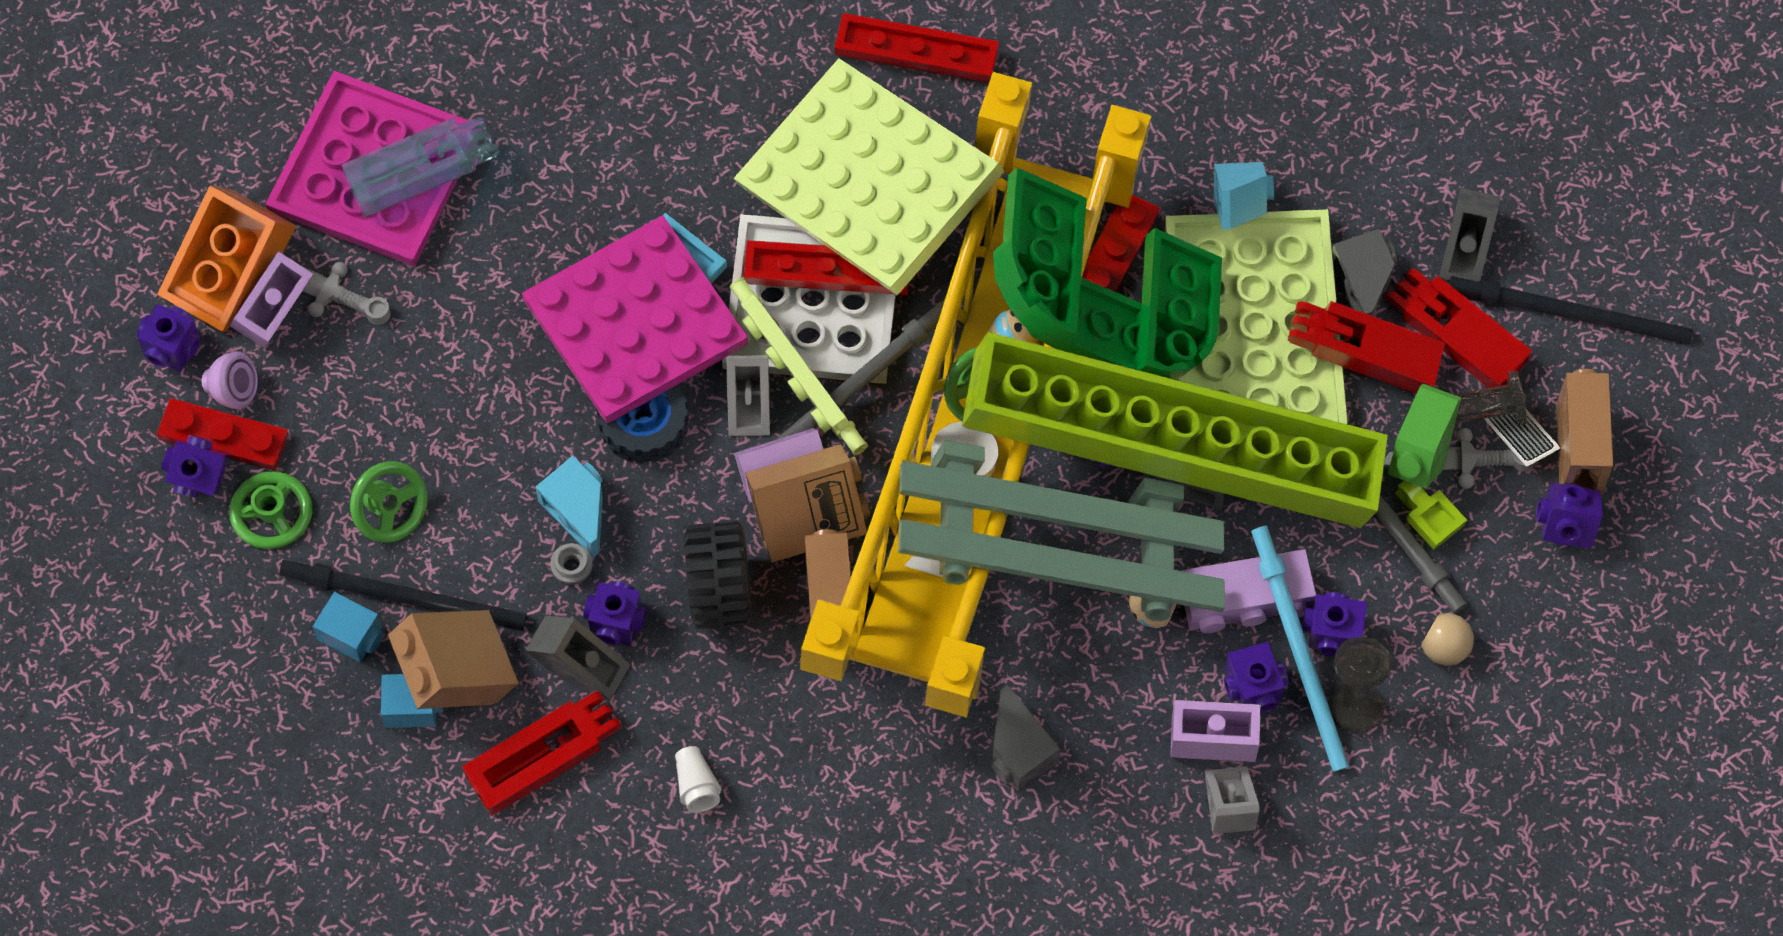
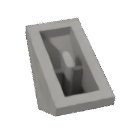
(748, 395)
(1231, 800)

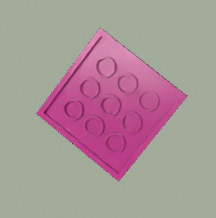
(345, 125)
(635, 319)

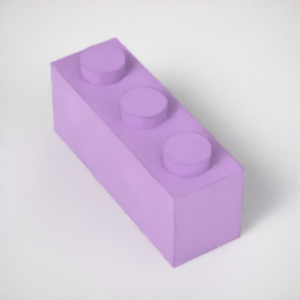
(1249, 596)

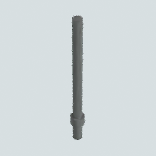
(913, 335)
(1433, 574)

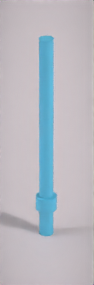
(1273, 570)

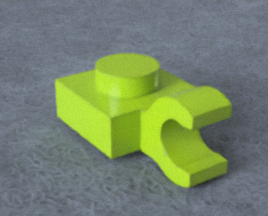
(1431, 516)

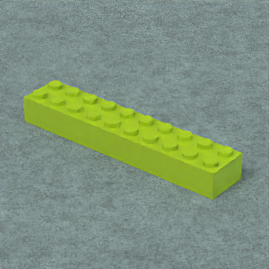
(1174, 430)

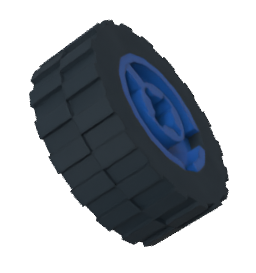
(649, 437)

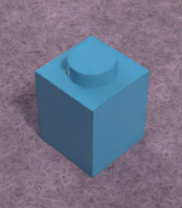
(348, 627)
(399, 707)

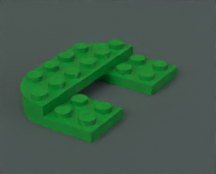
(1043, 286)

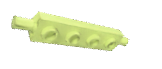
(804, 381)

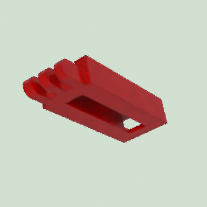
(1469, 337)
(1385, 351)
(527, 763)

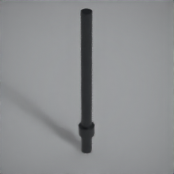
(1491, 293)
(324, 576)

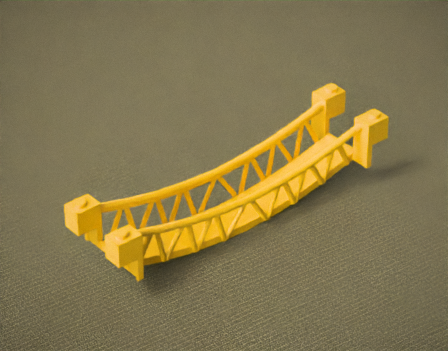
(916, 617)

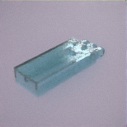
(404, 166)

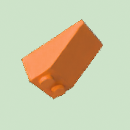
(224, 256)

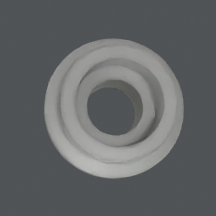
(568, 552)

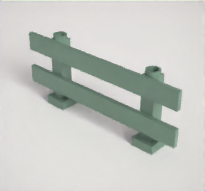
(1147, 517)

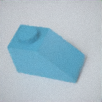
(1241, 192)
(575, 501)

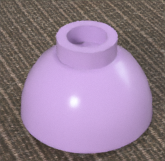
(231, 380)

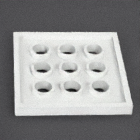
(830, 318)

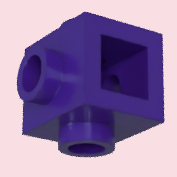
(168, 337)
(210, 465)
(1570, 515)
(1333, 622)
(618, 625)
(1255, 677)

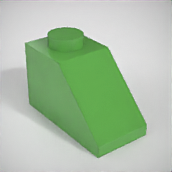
(1425, 437)

